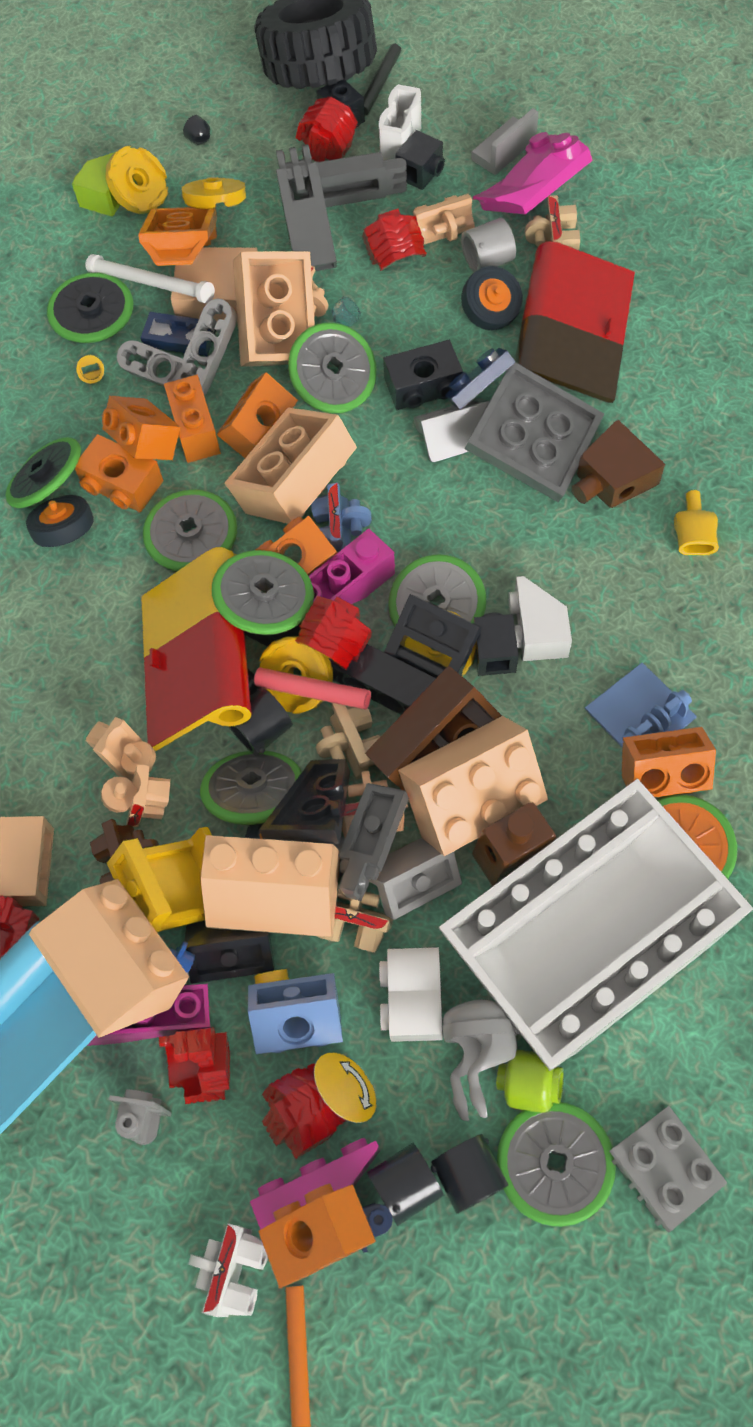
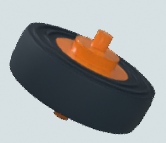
(491, 298)
(59, 521)

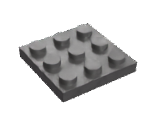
(534, 431)

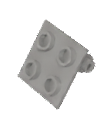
(667, 1169)

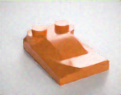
(177, 234)

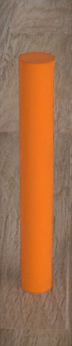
(297, 1357)

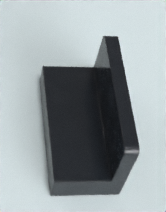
(227, 952)

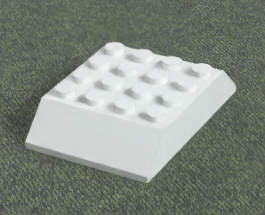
(595, 923)

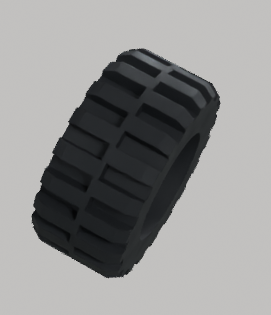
(315, 41)

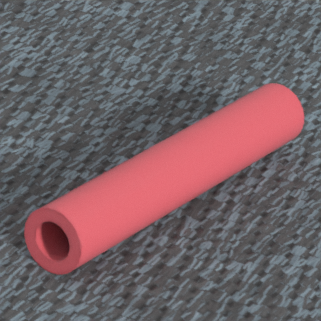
(312, 688)

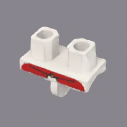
(225, 1295)

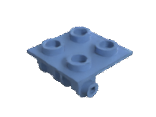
(640, 706)

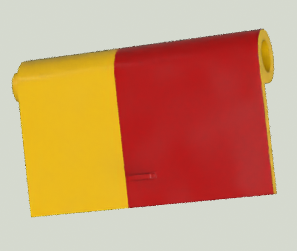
(191, 655)

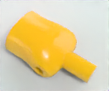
(696, 527)

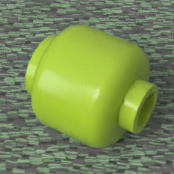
(530, 1083)

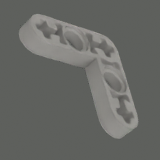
(185, 367)

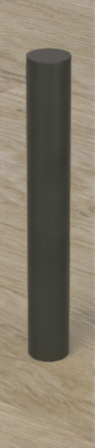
(381, 77)

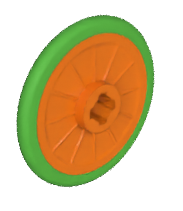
(706, 828)

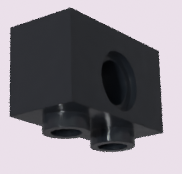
(421, 374)

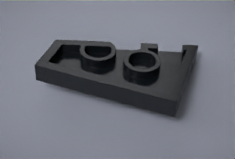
(312, 805)

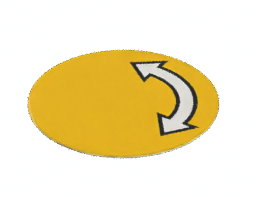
(345, 1087)

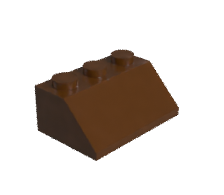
(436, 718)

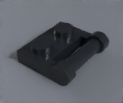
(435, 629)

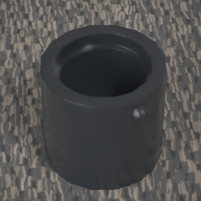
(266, 723)
(469, 1173)
(405, 1183)

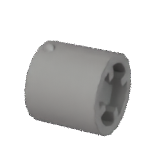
(488, 244)

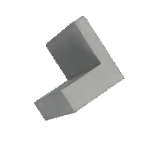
(506, 142)
(449, 428)
(415, 877)

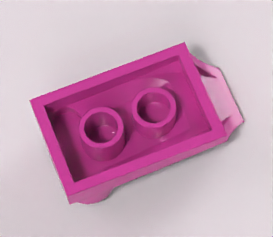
(546, 167)

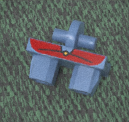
(343, 515)

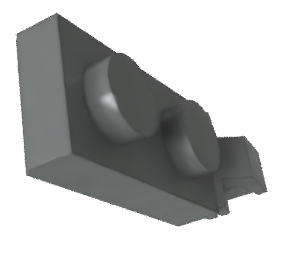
(370, 837)

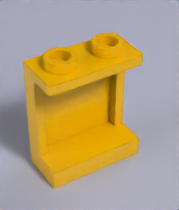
(163, 879)

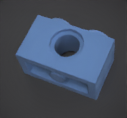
(294, 1013)

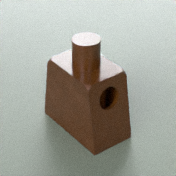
(617, 468)
(513, 841)

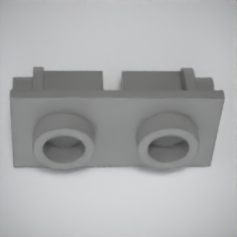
(138, 1116)

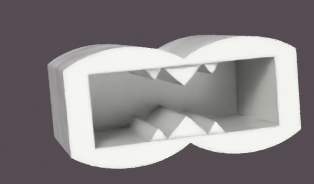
(399, 119)
(413, 994)

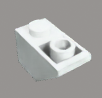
(542, 622)

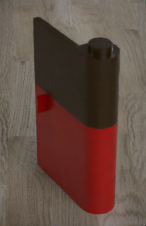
(575, 320)

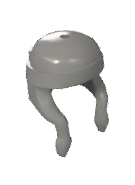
(486, 1041)

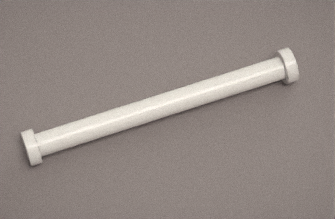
(203, 291)

